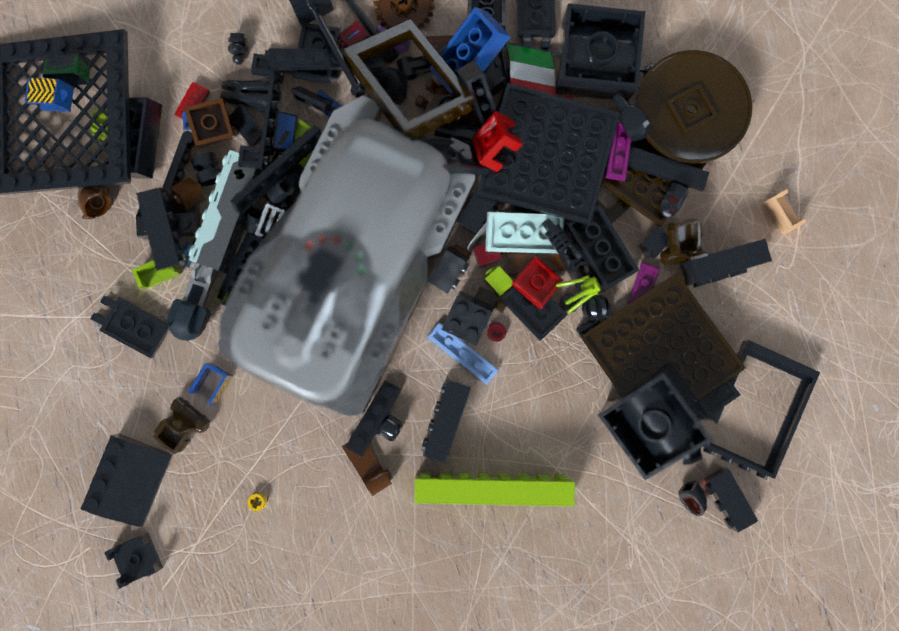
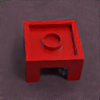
(492, 138)

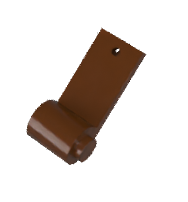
(370, 470)

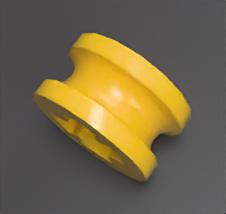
(262, 498)

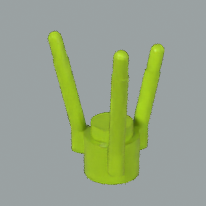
(589, 288)

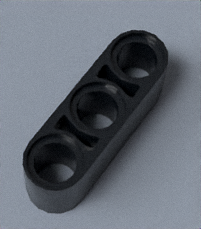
(582, 262)

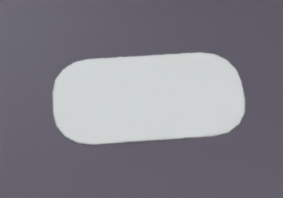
(478, 237)

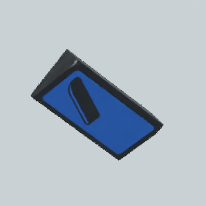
(284, 131)

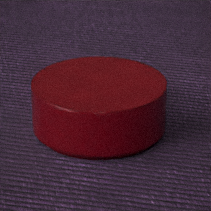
(496, 332)

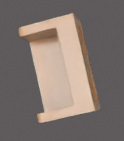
(783, 213)

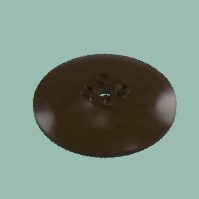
(710, 86)

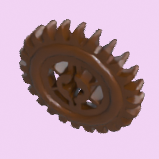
(391, 18)

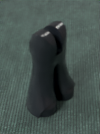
(241, 93)

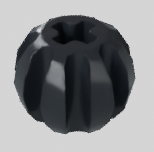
(596, 307)

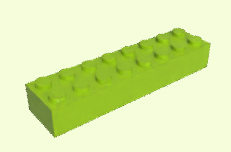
(494, 489)

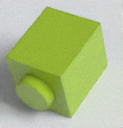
(498, 280)

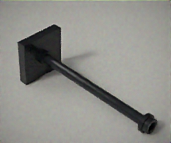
(311, 10)

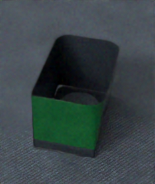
(68, 68)

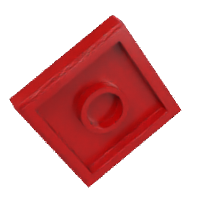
(537, 282)

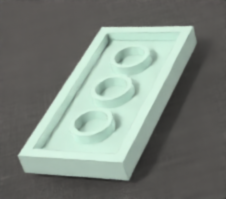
(519, 232)

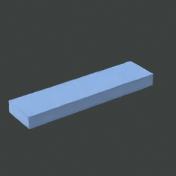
(463, 354)

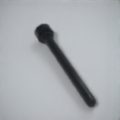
(389, 55)

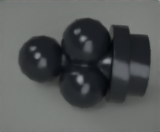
(237, 47)

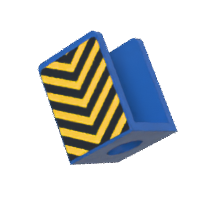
(50, 94)
(203, 375)

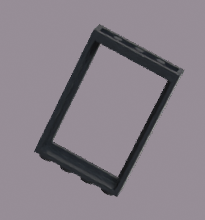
(808, 380)

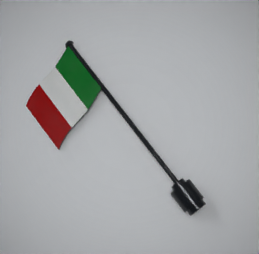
(534, 67)

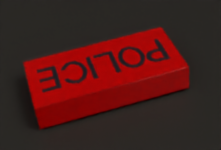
(195, 95)

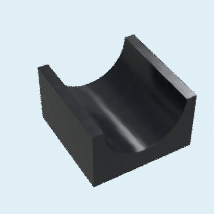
(600, 52)
(658, 422)

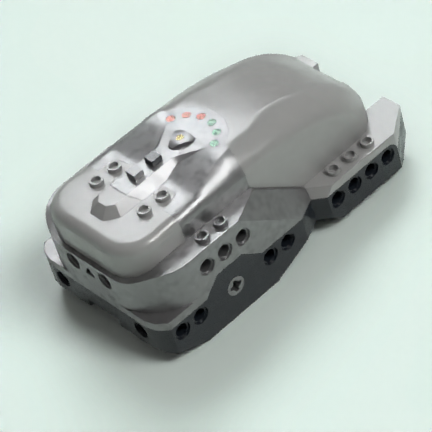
(384, 213)

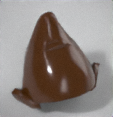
(93, 201)

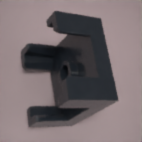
(135, 559)

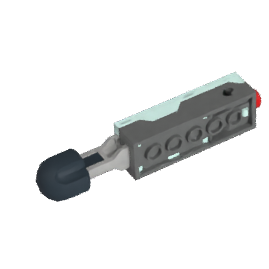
(213, 249)

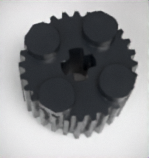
(393, 82)

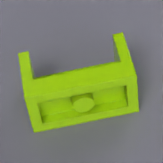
(148, 276)

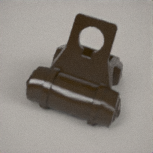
(684, 242)
(178, 428)

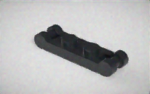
(181, 158)

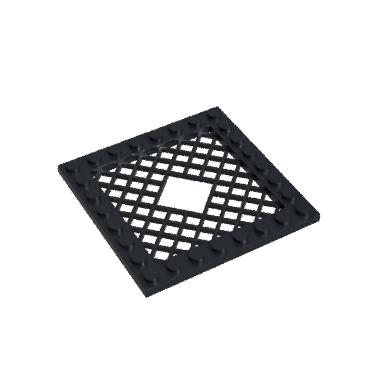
(118, 170)

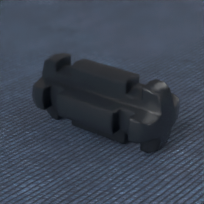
(586, 327)

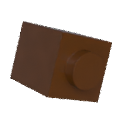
(187, 194)

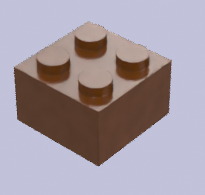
(210, 122)

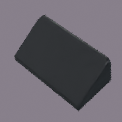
(311, 99)
(246, 126)

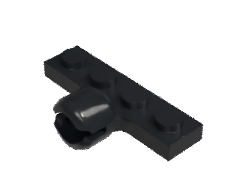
(377, 420)

